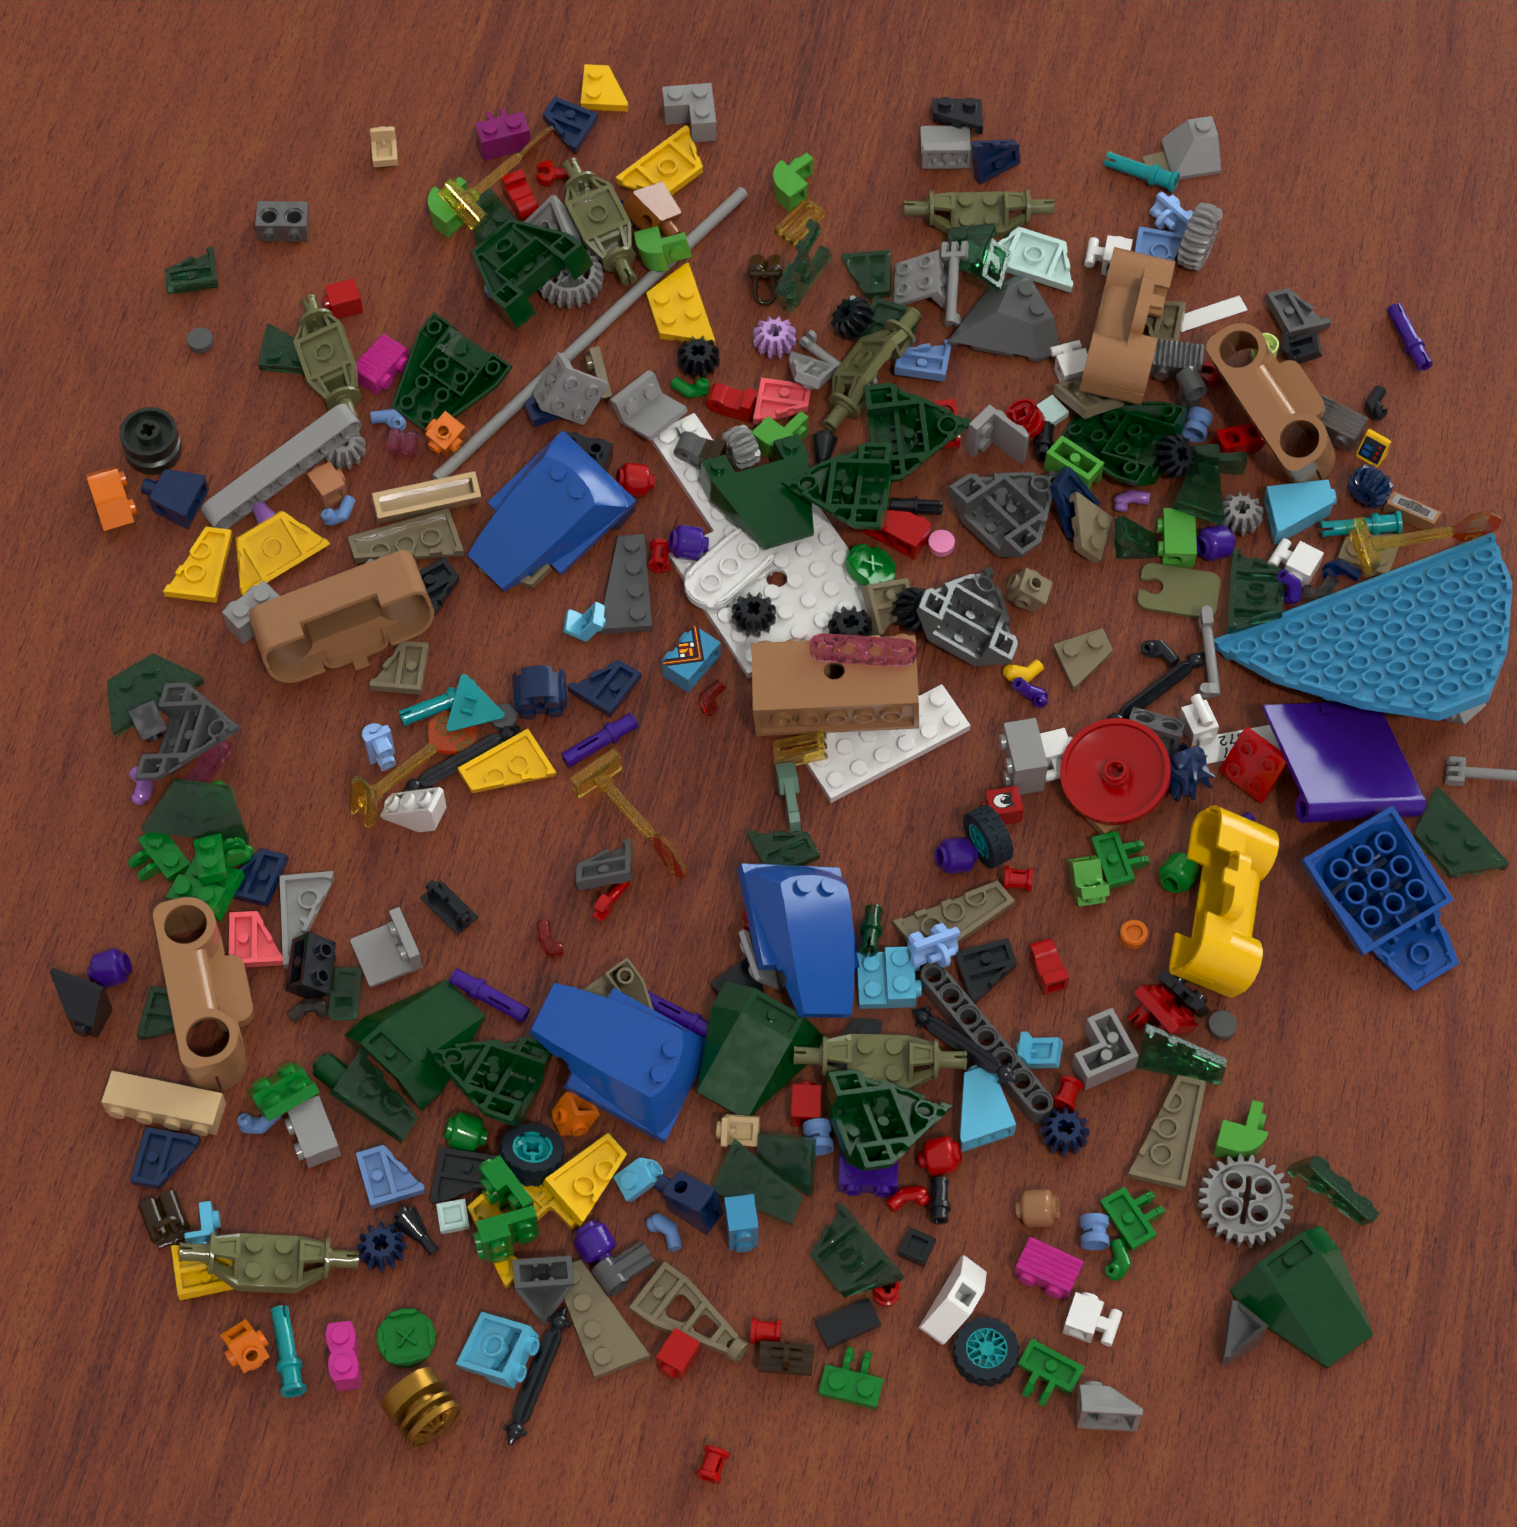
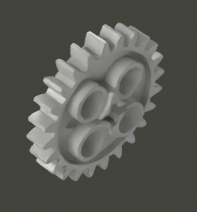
(1219, 1195)

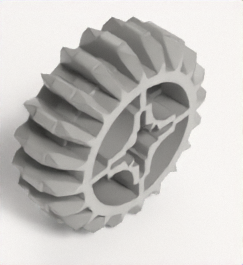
(1199, 236)
(574, 292)

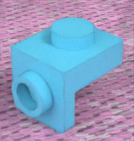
(587, 624)
(1039, 1051)
(638, 1178)
(209, 1219)

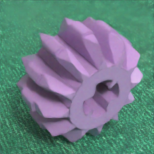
(774, 337)

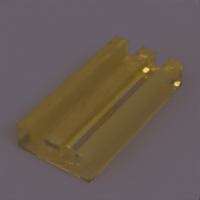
(798, 231)
(819, 736)

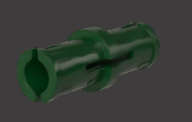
(871, 930)

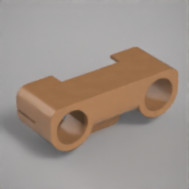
(1118, 351)
(1274, 399)
(342, 618)
(204, 986)

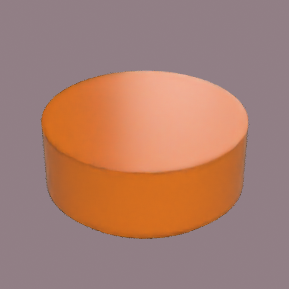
(1133, 934)

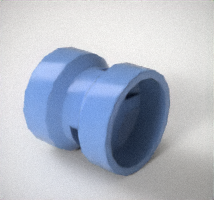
(1197, 423)
(820, 1129)
(1094, 1231)

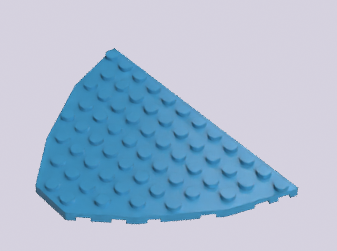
(1398, 643)

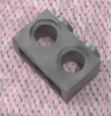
(282, 221)
(1166, 727)

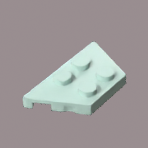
(1038, 258)

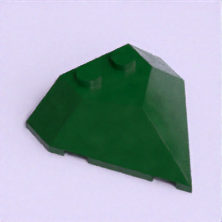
(911, 425)
(851, 485)
(497, 1075)
(877, 1119)

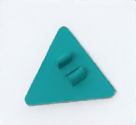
(471, 707)

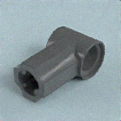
(1190, 387)
(616, 1272)

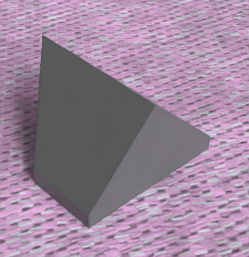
(543, 1283)
(1242, 1332)

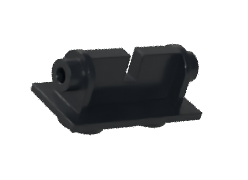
(448, 906)

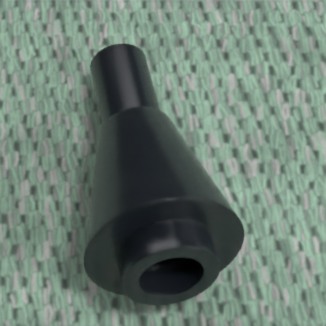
(824, 445)
(411, 1224)

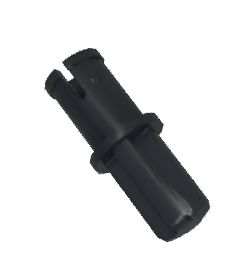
(917, 506)

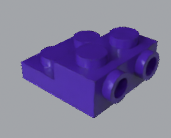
(856, 1181)

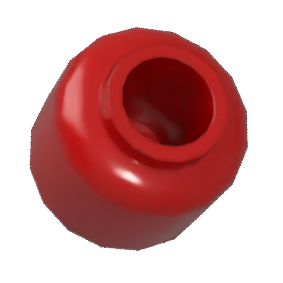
(635, 479)
(940, 1156)

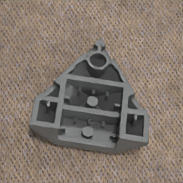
(1010, 322)
(1005, 509)
(969, 620)
(191, 730)

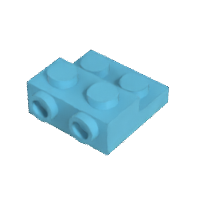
(887, 979)
(499, 1350)

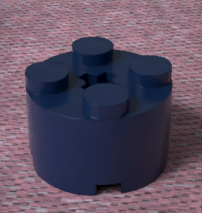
(539, 692)

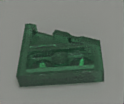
(784, 848)

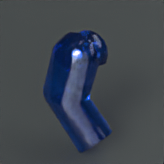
(1341, 567)

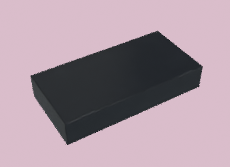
(847, 1323)

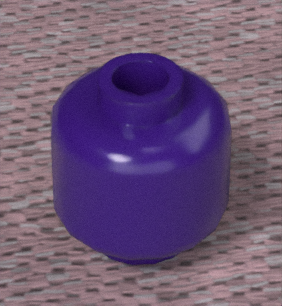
(688, 542)
(1215, 542)
(956, 855)
(109, 968)
(594, 1242)

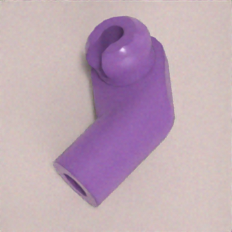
(143, 789)

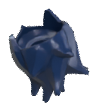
(1187, 770)

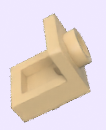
(384, 146)
(741, 1127)

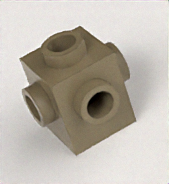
(1028, 589)

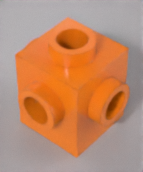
(445, 434)
(573, 1115)
(245, 1346)

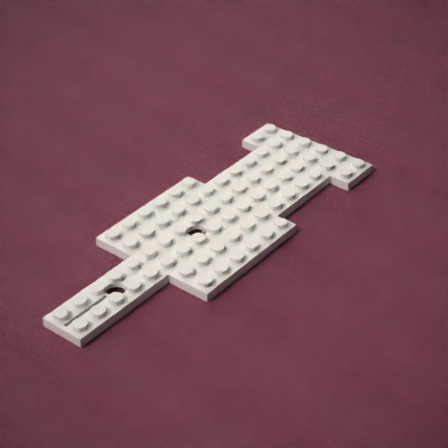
(804, 605)

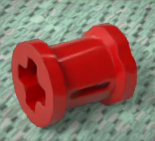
(659, 556)
(1018, 878)
(1067, 1093)
(887, 1299)
(765, 1331)
(712, 1464)

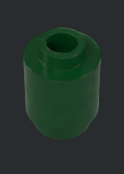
(329, 1069)

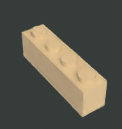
(426, 497)
(163, 1103)

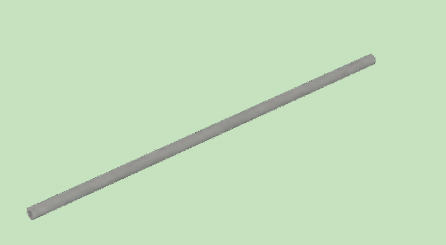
(585, 339)

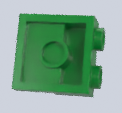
(216, 894)
(282, 1091)
(502, 1186)
(498, 1233)

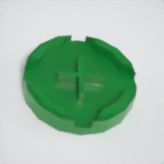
(869, 565)
(406, 1338)

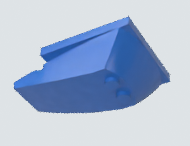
(549, 514)
(1386, 897)
(805, 931)
(621, 1055)

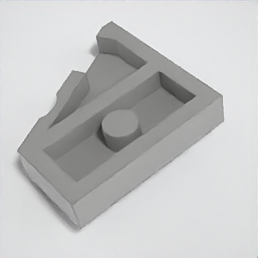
(810, 371)

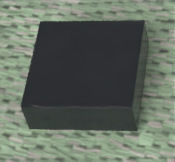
(917, 1247)

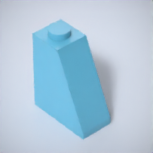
(1297, 506)
(983, 1110)

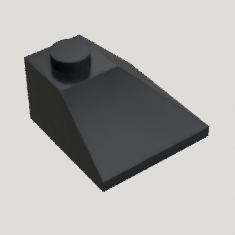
(83, 1003)

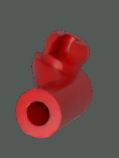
(906, 1194)

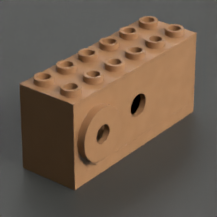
(812, 696)

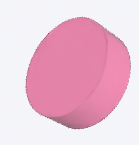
(941, 543)

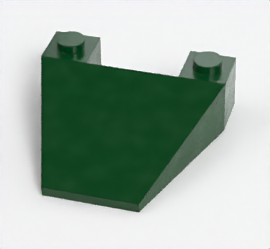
(521, 260)
(757, 497)

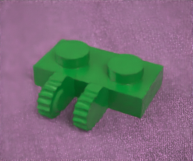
(163, 853)
(216, 856)
(1114, 860)
(1128, 1218)
(1049, 1367)
(849, 1385)

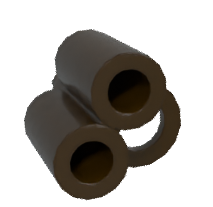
(762, 268)
(164, 1219)

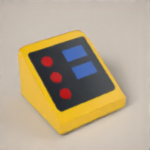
(1373, 448)

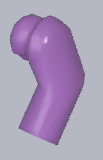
(1130, 496)

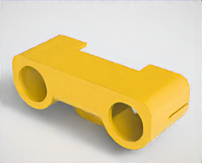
(1234, 861)

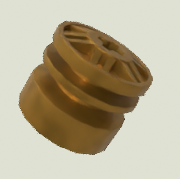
(421, 1407)

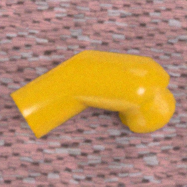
(1028, 673)

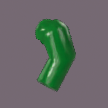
(1121, 1263)

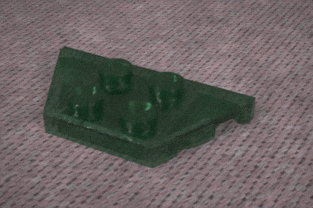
(1254, 593)
(143, 682)
(197, 812)
(1455, 840)
(852, 1257)

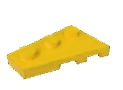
(585, 1177)

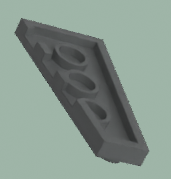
(628, 588)

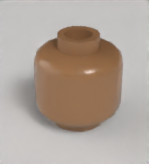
(1038, 1208)

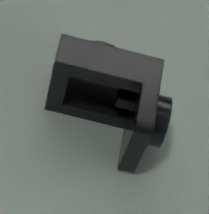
(1301, 348)

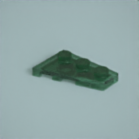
(1201, 494)
(1174, 1056)
(369, 1095)
(746, 1174)

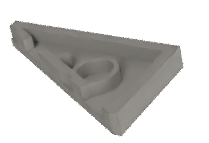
(300, 902)

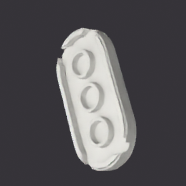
(727, 571)

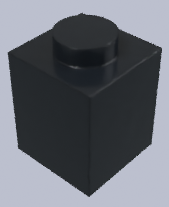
(147, 720)

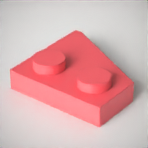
(780, 399)
(252, 940)

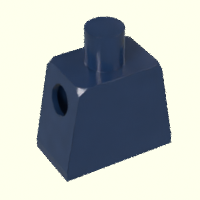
(176, 495)
(691, 1200)

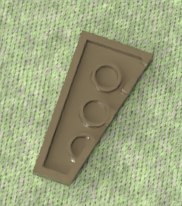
(423, 536)
(966, 913)
(1170, 1143)
(600, 1327)

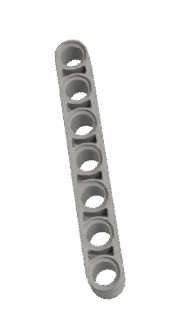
(281, 467)

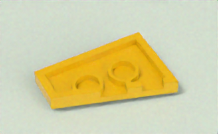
(203, 569)
(507, 764)

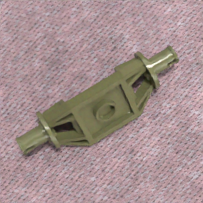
(979, 208)
(600, 220)
(327, 356)
(862, 366)
(883, 1057)
(268, 1260)

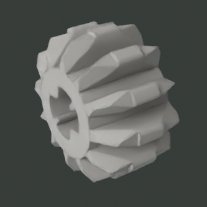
(741, 447)
(348, 453)
(1242, 513)

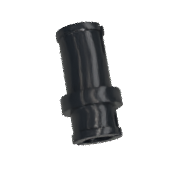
(1044, 441)
(939, 1205)

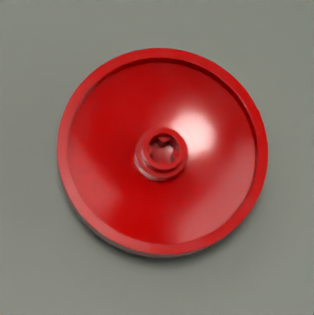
(1115, 771)

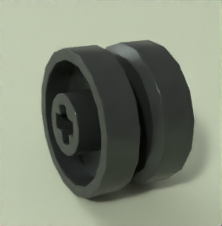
(150, 440)

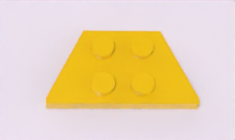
(672, 162)
(679, 308)
(273, 549)

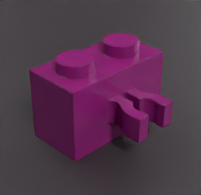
(502, 134)

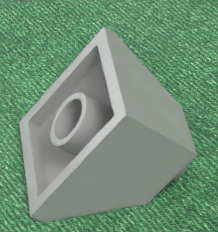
(1193, 148)
(554, 215)
(1106, 1409)

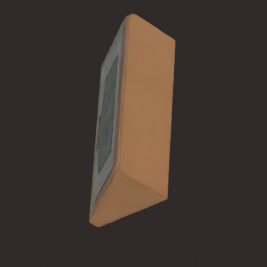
(1412, 511)

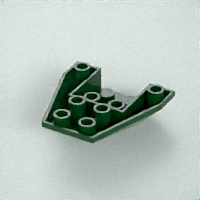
(445, 374)
(1127, 438)
(403, 1031)
(750, 1048)
(1307, 1297)

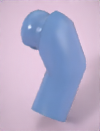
(389, 417)
(340, 515)
(254, 1125)
(663, 1224)

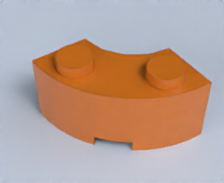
(110, 497)

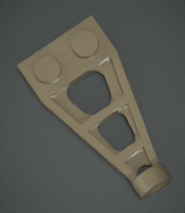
(659, 1295)

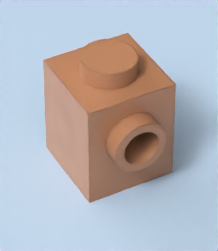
(327, 484)

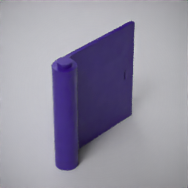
(1343, 762)

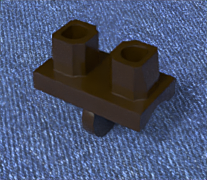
(786, 1358)

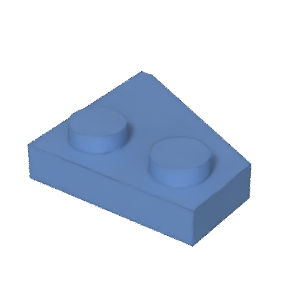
(924, 362)
(386, 1178)

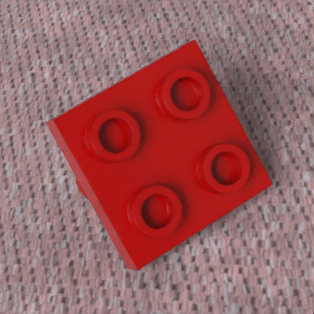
(1254, 765)
(1160, 1002)

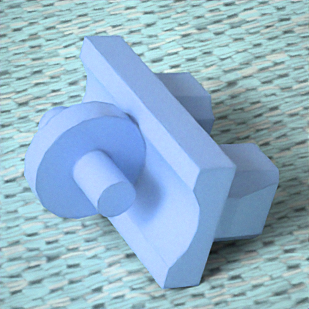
(1170, 214)
(379, 745)
(935, 948)

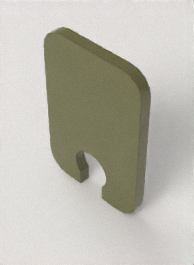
(1183, 590)

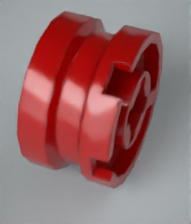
(1027, 414)

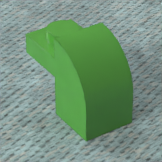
(789, 181)
(441, 214)
(659, 251)
(770, 430)
(1087, 880)
(1242, 1139)

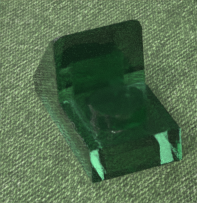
(992, 264)
(1133, 540)

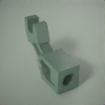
(789, 787)

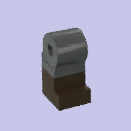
(695, 449)

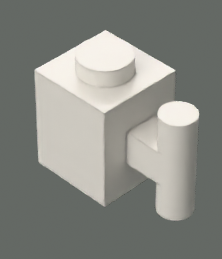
(1103, 254)
(1069, 360)
(1301, 563)
(1200, 722)
(1054, 745)
(1085, 1319)

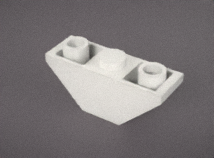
(416, 809)
(955, 1300)

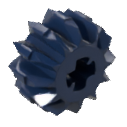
(1370, 486)
(1067, 1123)
(377, 1237)

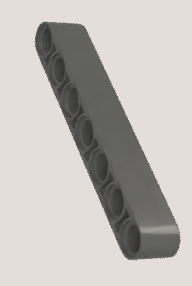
(981, 1030)

